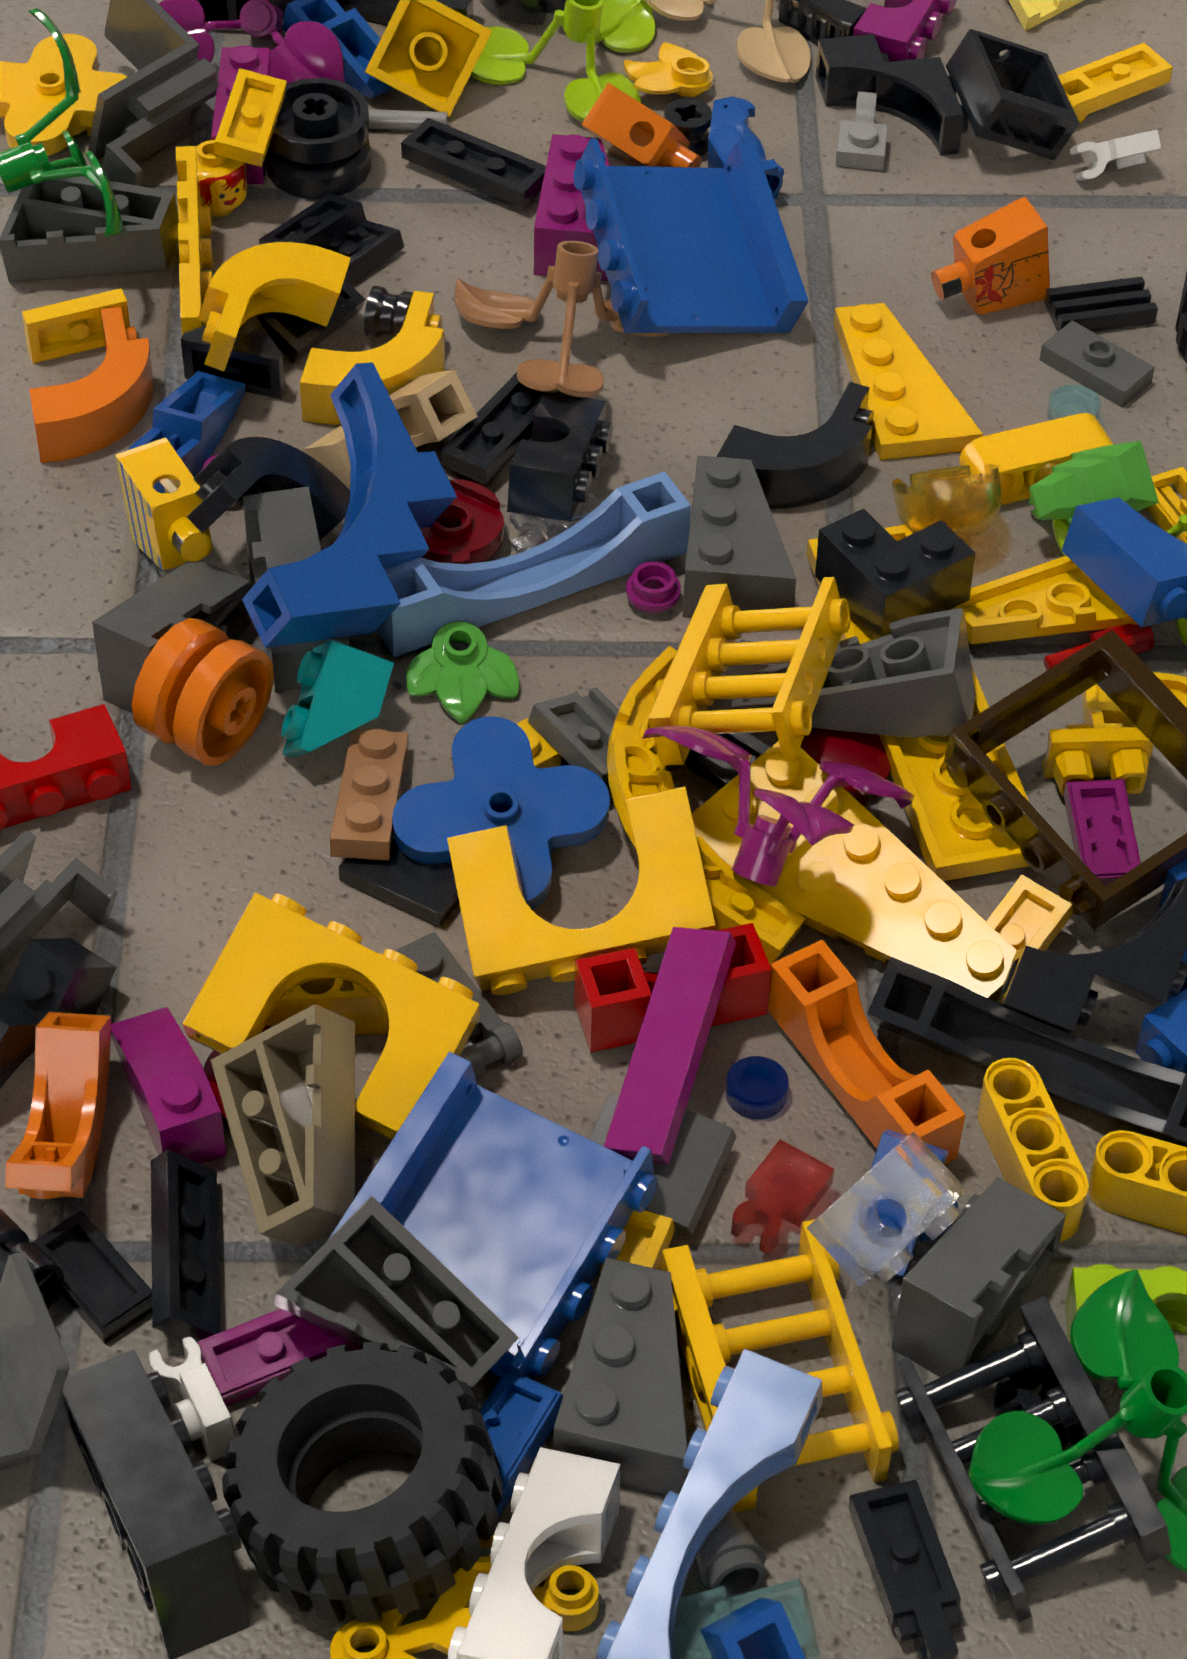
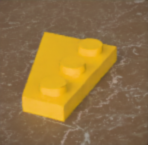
(1039, 603)

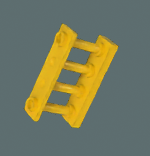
(710, 648)
(709, 1346)

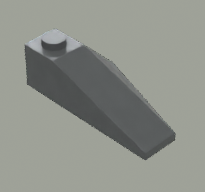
(897, 684)

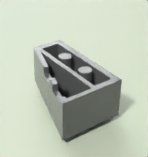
(281, 532)
(735, 539)
(134, 627)
(974, 1278)
(627, 1382)

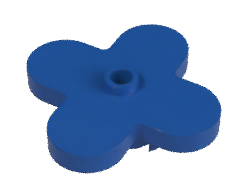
(501, 787)

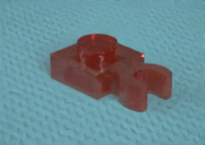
(781, 1188)

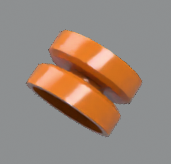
(202, 691)

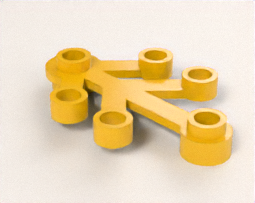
(453, 1610)

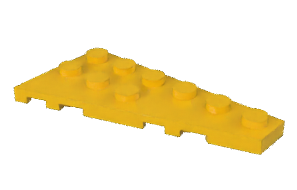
(862, 881)

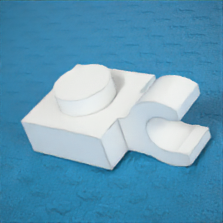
(1125, 150)
(202, 1403)

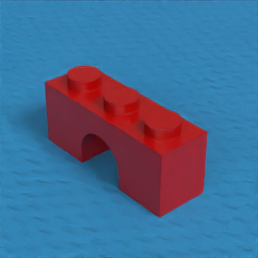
(79, 769)
(615, 991)

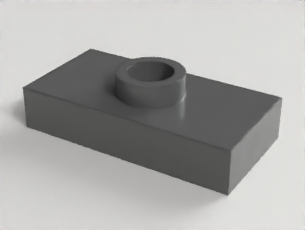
(1096, 363)

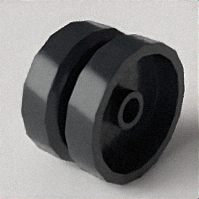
(320, 140)

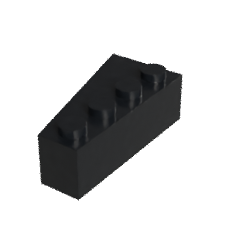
(158, 1501)

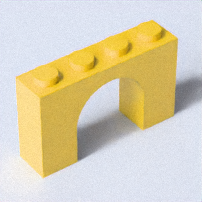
(516, 945)
(281, 949)

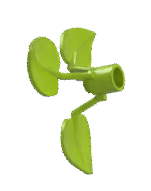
(620, 24)

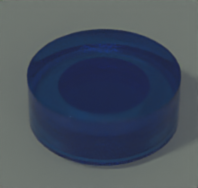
(757, 1087)

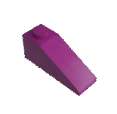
(170, 1086)

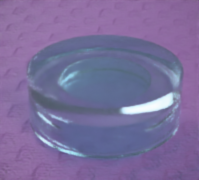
(1072, 400)

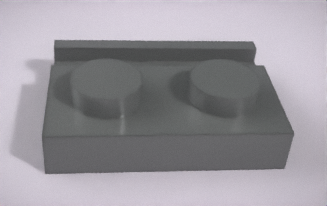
(578, 728)

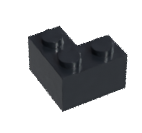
(890, 577)

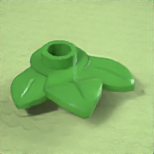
(462, 676)

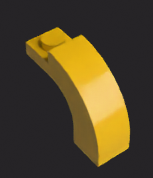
(268, 279)
(411, 353)

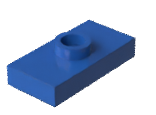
(518, 1422)

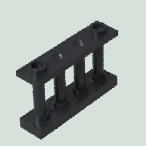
(1070, 1402)

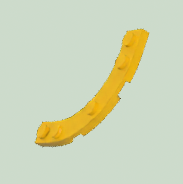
(637, 771)

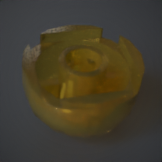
(951, 495)

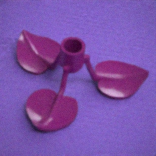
(304, 52)
(771, 840)

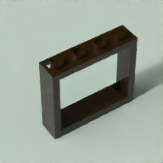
(1142, 699)

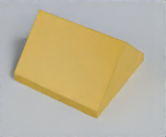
(428, 52)

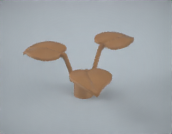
(574, 279)

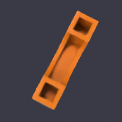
(824, 1018)

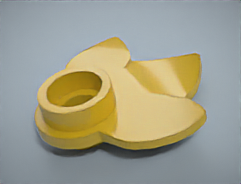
(675, 71)

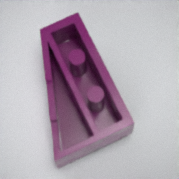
(561, 206)

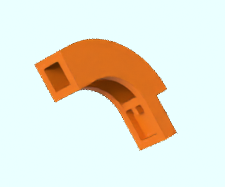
(103, 405)
(65, 1108)

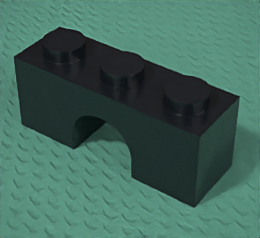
(561, 459)

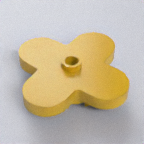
(39, 85)

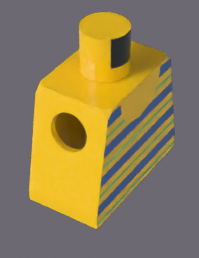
(160, 519)

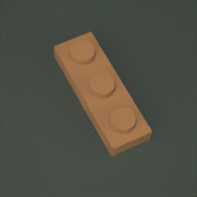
(368, 794)

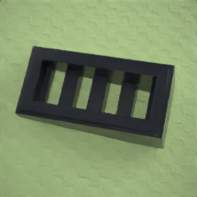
(840, 18)

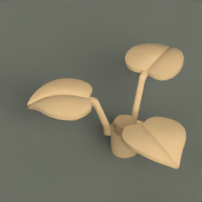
(767, 51)

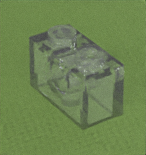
(852, 1225)

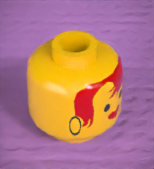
(220, 180)

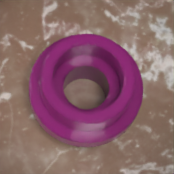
(653, 587)

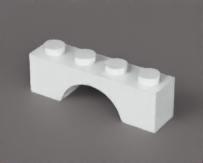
(558, 1520)

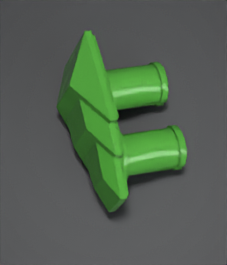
(1094, 477)

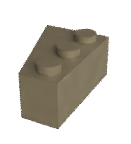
(294, 1122)

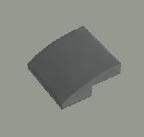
(692, 1170)

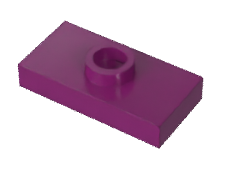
(1102, 827)

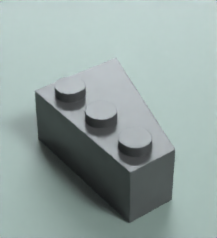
(62, 227)
(390, 1289)

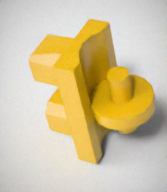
(1097, 751)

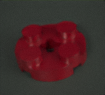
(479, 529)

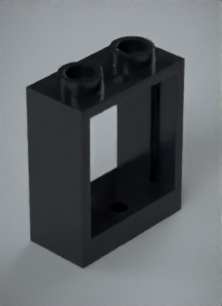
(1012, 95)

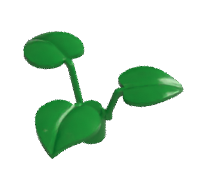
(30, 164)
(1115, 1336)

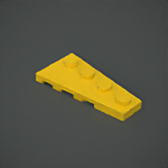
(194, 250)
(909, 399)

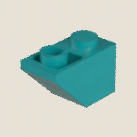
(337, 695)

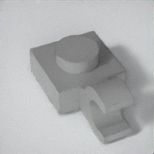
(862, 141)

